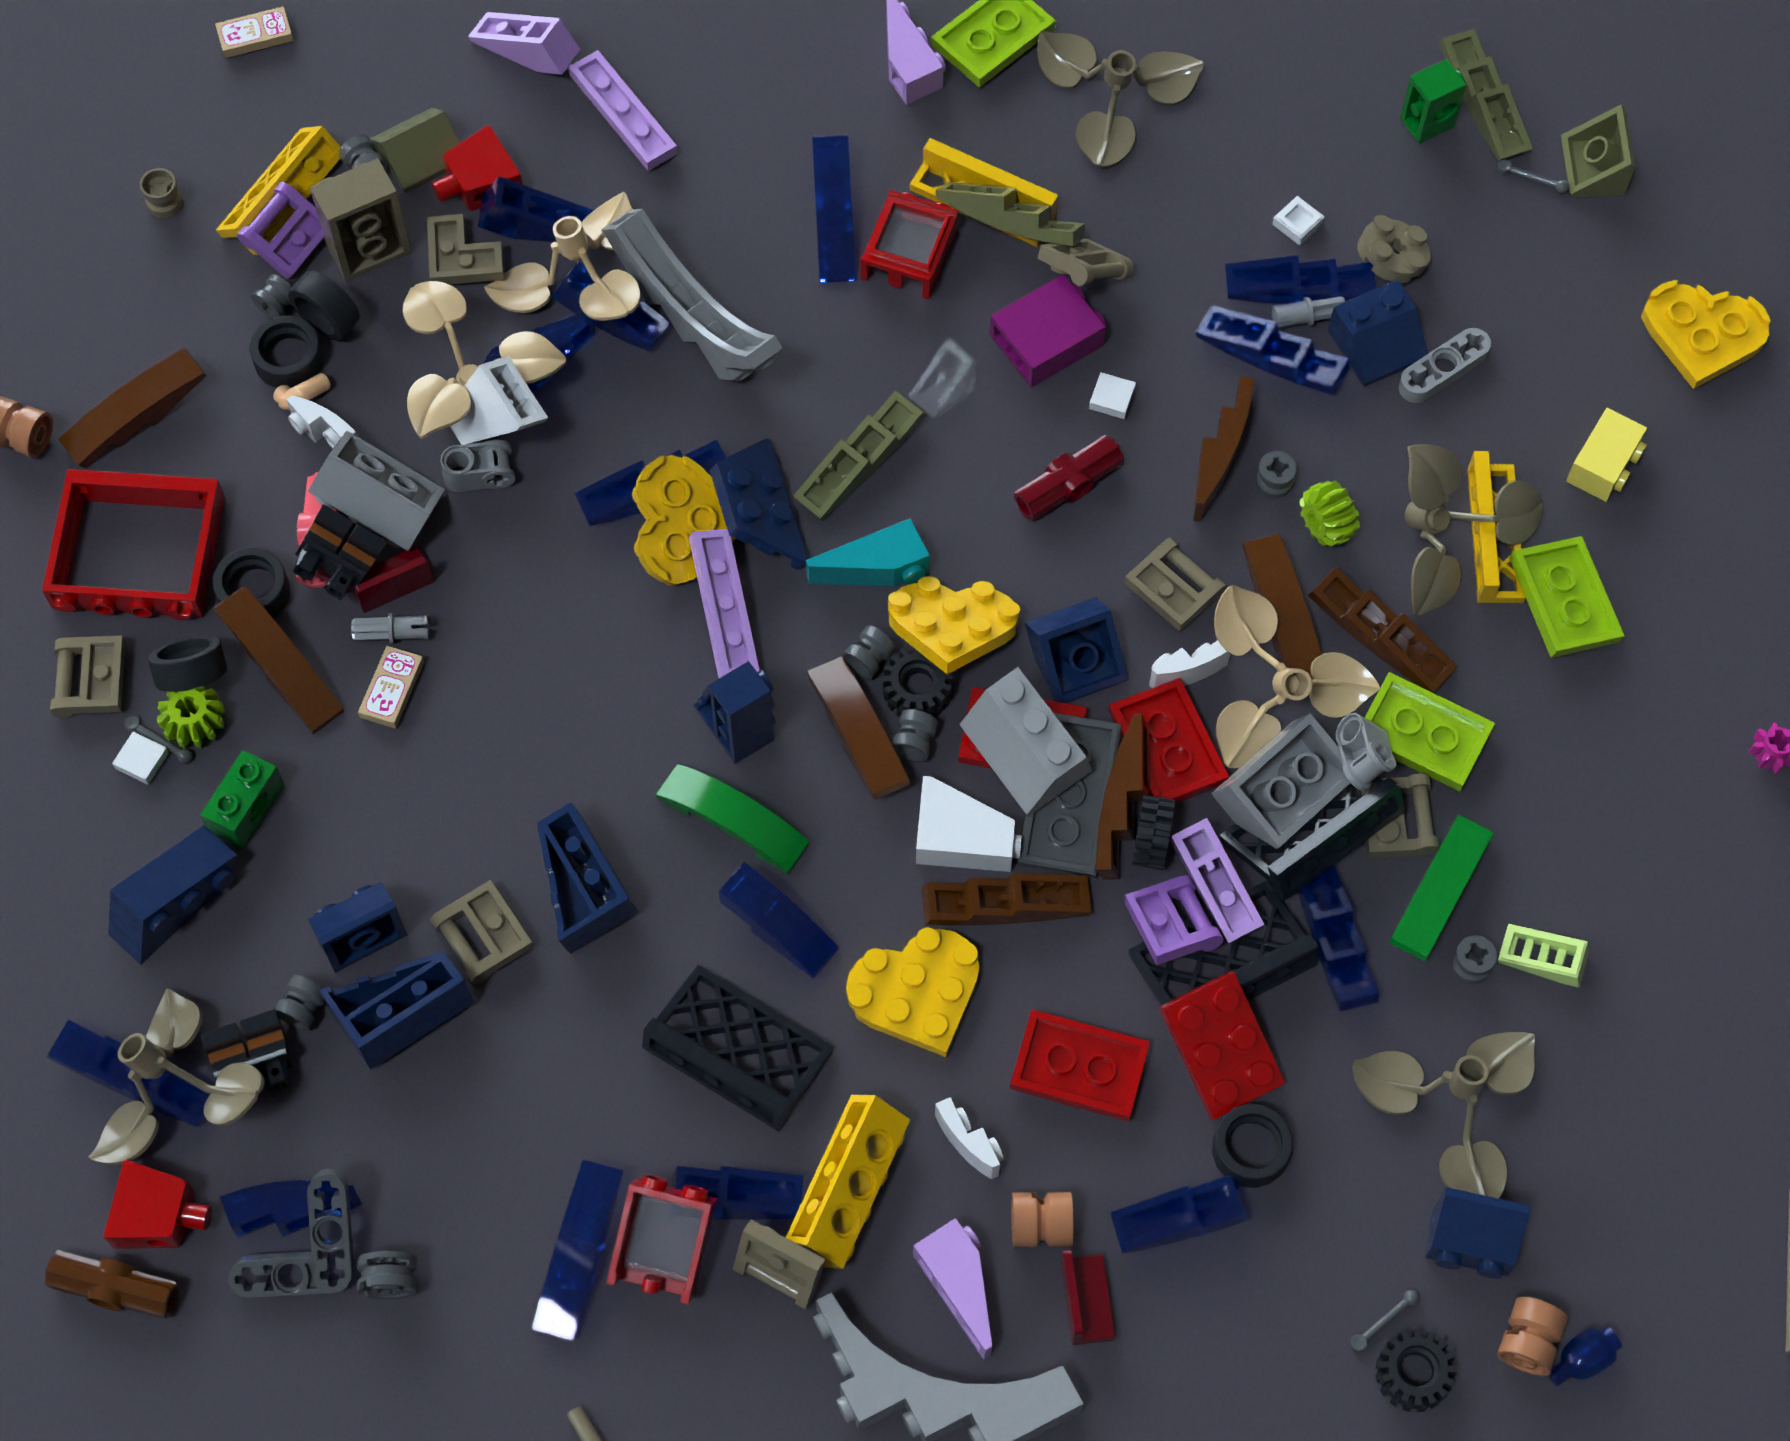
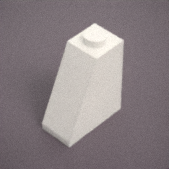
(498, 403)
(963, 831)

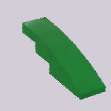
(1441, 888)

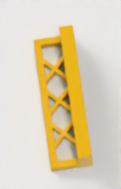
(300, 164)
(963, 168)
(1487, 563)

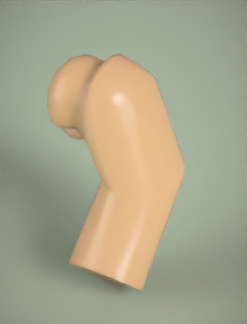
(308, 390)

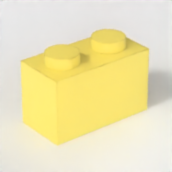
(1607, 454)

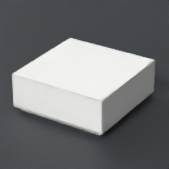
(1298, 220)
(1112, 395)
(140, 758)

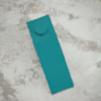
(878, 559)

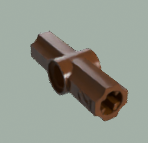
(111, 1284)

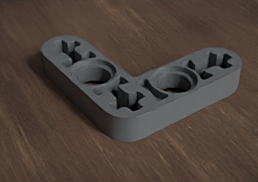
(310, 1262)

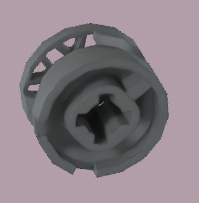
(387, 1274)

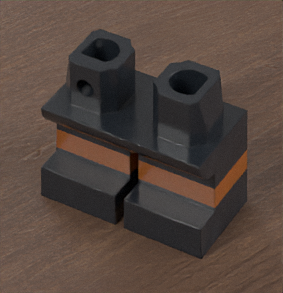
(319, 550)
(266, 1045)

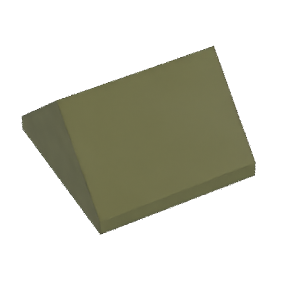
(417, 148)
(1599, 155)

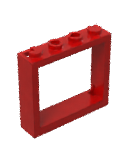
(135, 490)

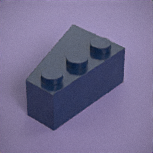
(739, 711)
(581, 879)
(169, 892)
(398, 1006)

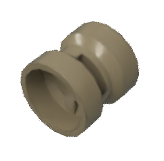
(161, 193)

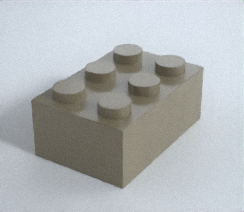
(361, 219)

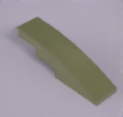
(1486, 97)
(999, 209)
(859, 456)

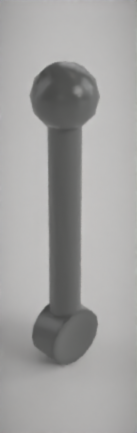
(1505, 167)
(133, 724)
(1359, 1341)

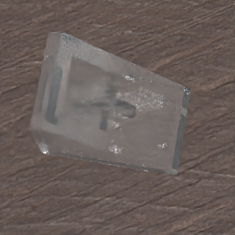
(945, 380)

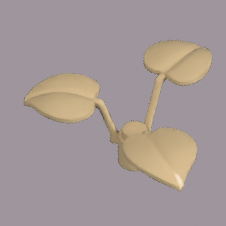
(607, 299)
(439, 403)
(1335, 690)

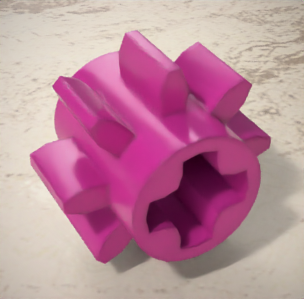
(1772, 748)

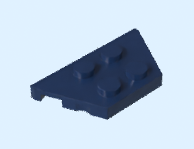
(758, 503)

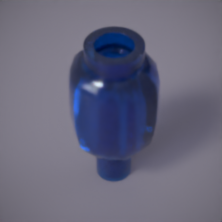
(1586, 1355)

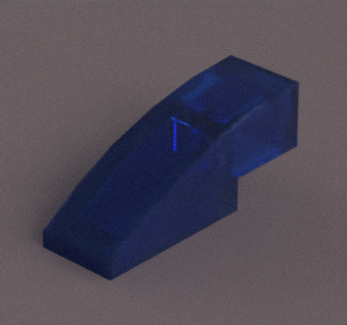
(637, 328)
(777, 920)
(745, 1192)
(276, 1203)
(1180, 1215)

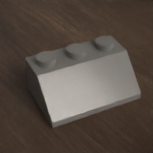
(375, 491)
(1024, 742)
(1284, 782)

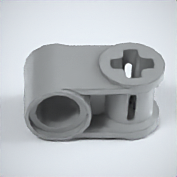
(479, 466)
(1363, 750)

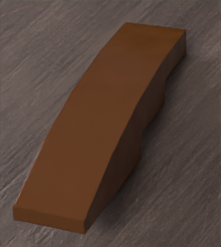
(131, 406)
(1220, 453)
(1277, 582)
(1381, 631)
(279, 660)
(858, 728)
(1125, 785)
(1006, 901)

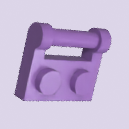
(293, 240)
(1161, 924)

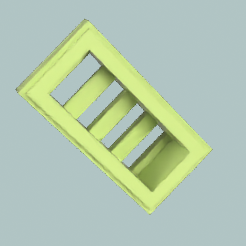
(1540, 967)

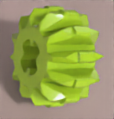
(1329, 513)
(197, 726)

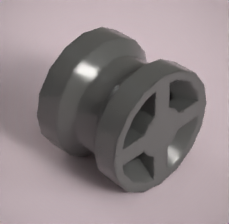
(273, 297)
(1269, 481)
(1469, 967)

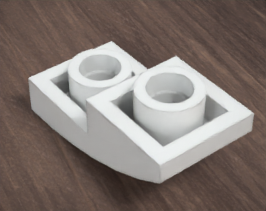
(316, 421)
(1203, 663)
(975, 1146)

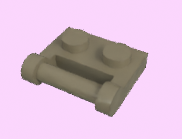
(1086, 261)
(1167, 591)
(100, 675)
(1392, 839)
(493, 925)
(779, 1263)

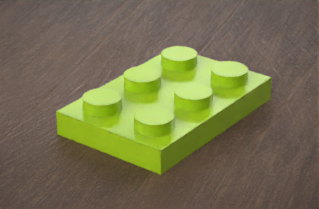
(991, 36)
(1566, 596)
(1429, 730)

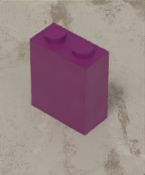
(1047, 330)

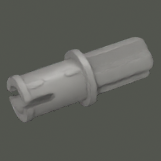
(1304, 311)
(389, 628)

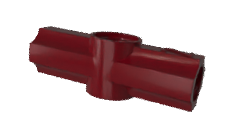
(1068, 477)

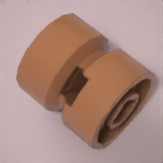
(24, 428)
(1042, 1219)
(1534, 1331)

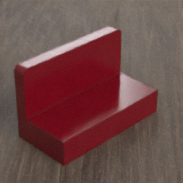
(393, 579)
(1087, 1298)

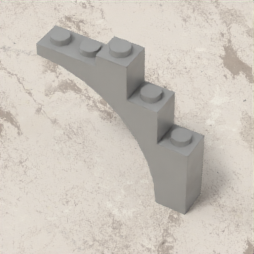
(726, 341)
(937, 1405)

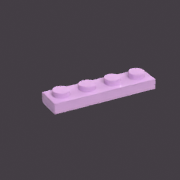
(623, 110)
(723, 600)

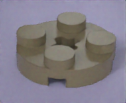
(1388, 234)

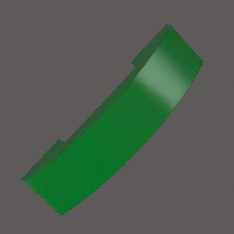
(735, 815)

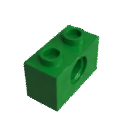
(1432, 101)
(242, 799)

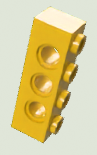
(848, 1157)

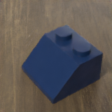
(1378, 332)
(1077, 650)
(357, 926)
(1476, 1232)

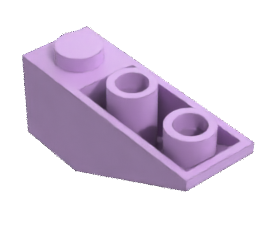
(911, 62)

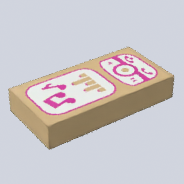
(254, 32)
(391, 687)

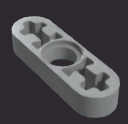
(1438, 379)

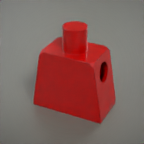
(474, 167)
(152, 1210)

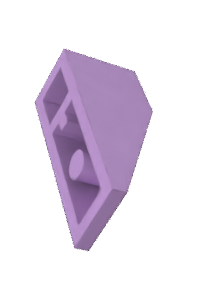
(528, 40)
(1216, 880)
(954, 1269)

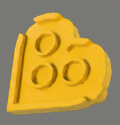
(1703, 330)
(675, 501)
(952, 625)
(916, 991)

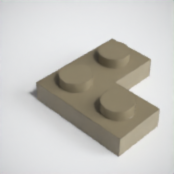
(458, 262)

